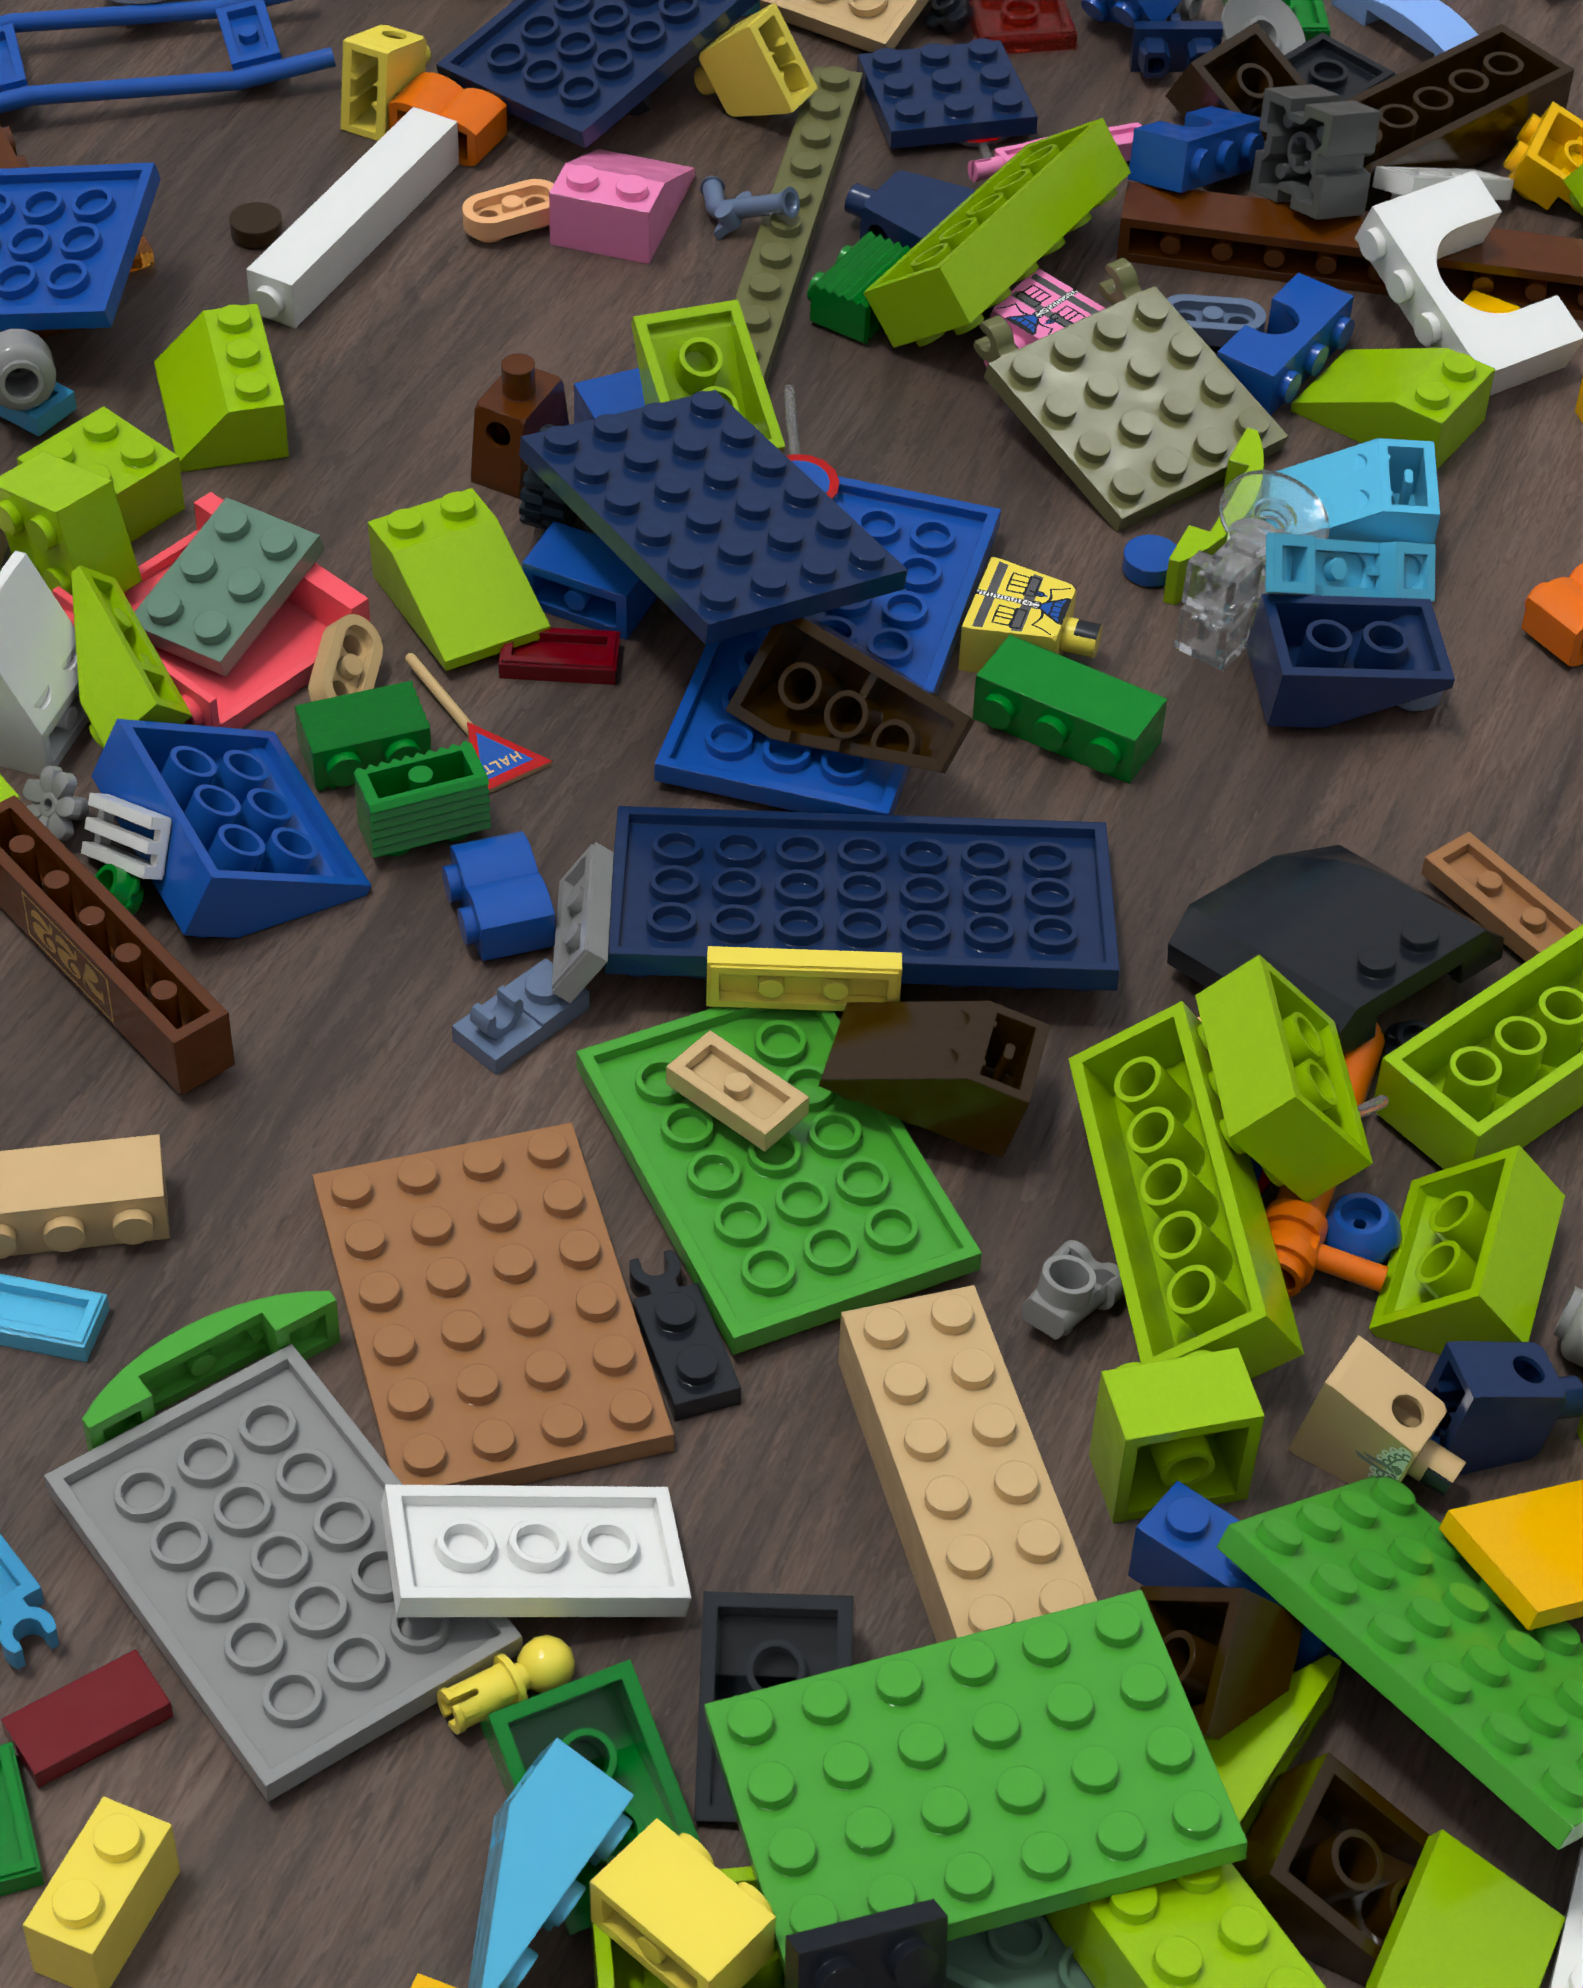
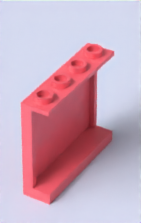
(275, 662)

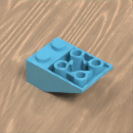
(1377, 490)
(538, 1845)

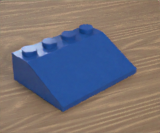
(244, 827)

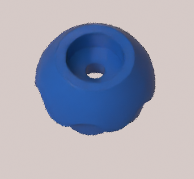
(1363, 1226)

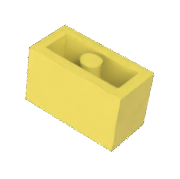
(102, 1897)
(682, 1912)

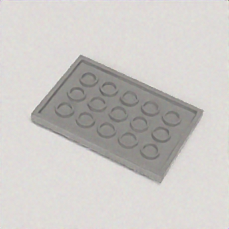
(264, 1569)

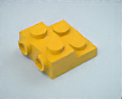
(1545, 155)

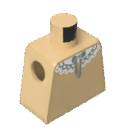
(1376, 1424)

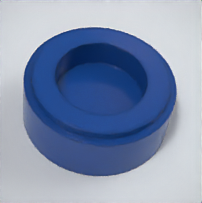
(1147, 560)

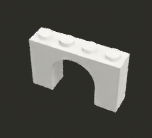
(1403, 246)

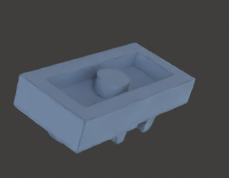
(517, 1019)

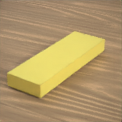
(800, 978)

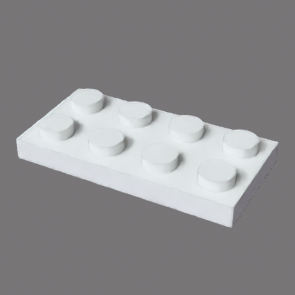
(533, 1551)

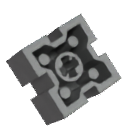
(1315, 151)

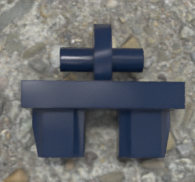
(1171, 44)

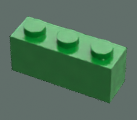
(1069, 708)

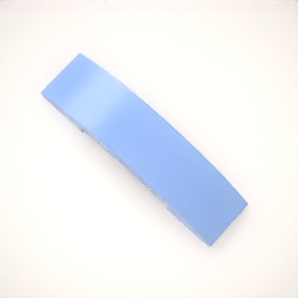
(1424, 21)

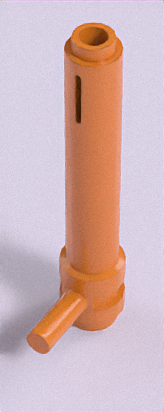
(1301, 1226)

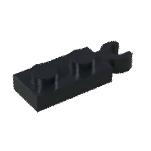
(682, 1341)

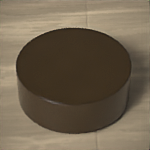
(255, 225)

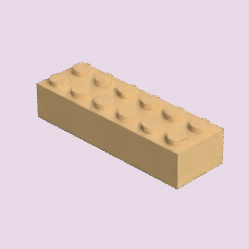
(959, 1464)

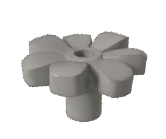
(55, 801)

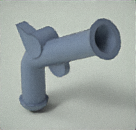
(745, 205)

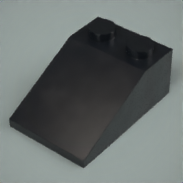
(755, 1645)

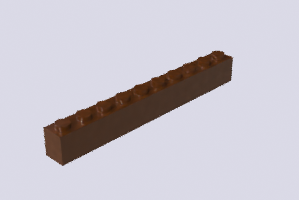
(1275, 243)

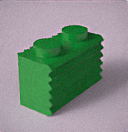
(838, 294)
(360, 731)
(422, 800)

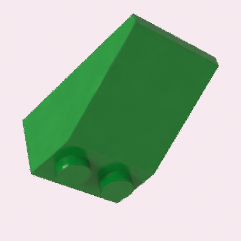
(614, 1730)

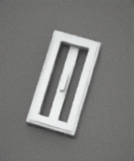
(105, 831)

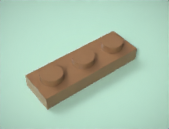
(1497, 895)

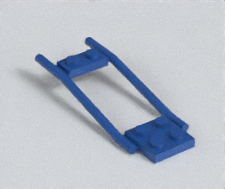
(243, 25)

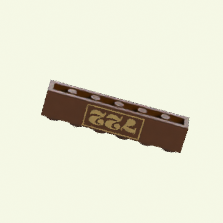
(110, 954)

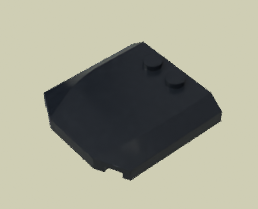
(1334, 931)

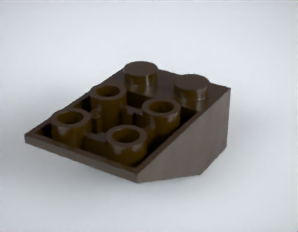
(940, 1066)

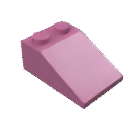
(616, 204)

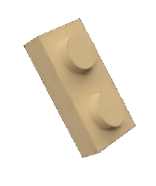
(737, 1090)

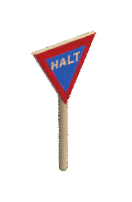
(500, 758)

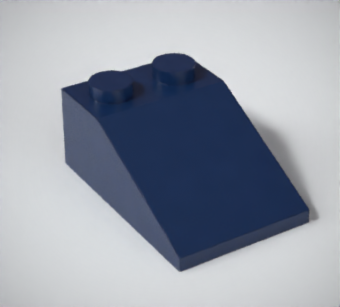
(1343, 656)

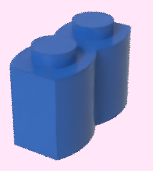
(500, 896)

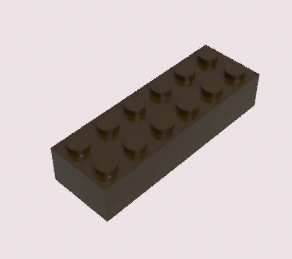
(1462, 104)

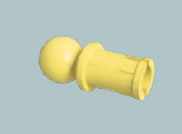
(540, 1667)

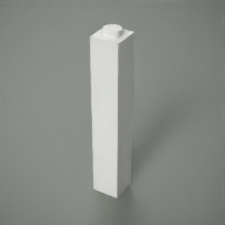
(353, 217)

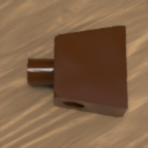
(511, 408)

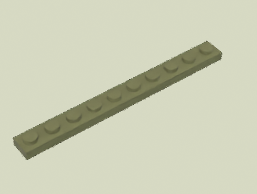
(784, 241)

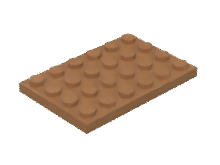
(491, 1313)

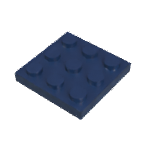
(946, 93)

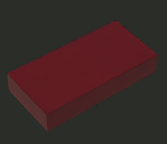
(564, 657)
(87, 1718)

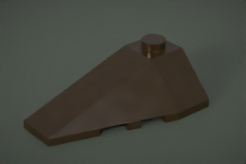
(840, 698)

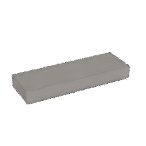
(582, 922)

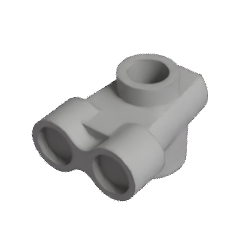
(1071, 1289)

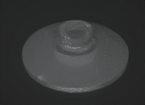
(1277, 500)

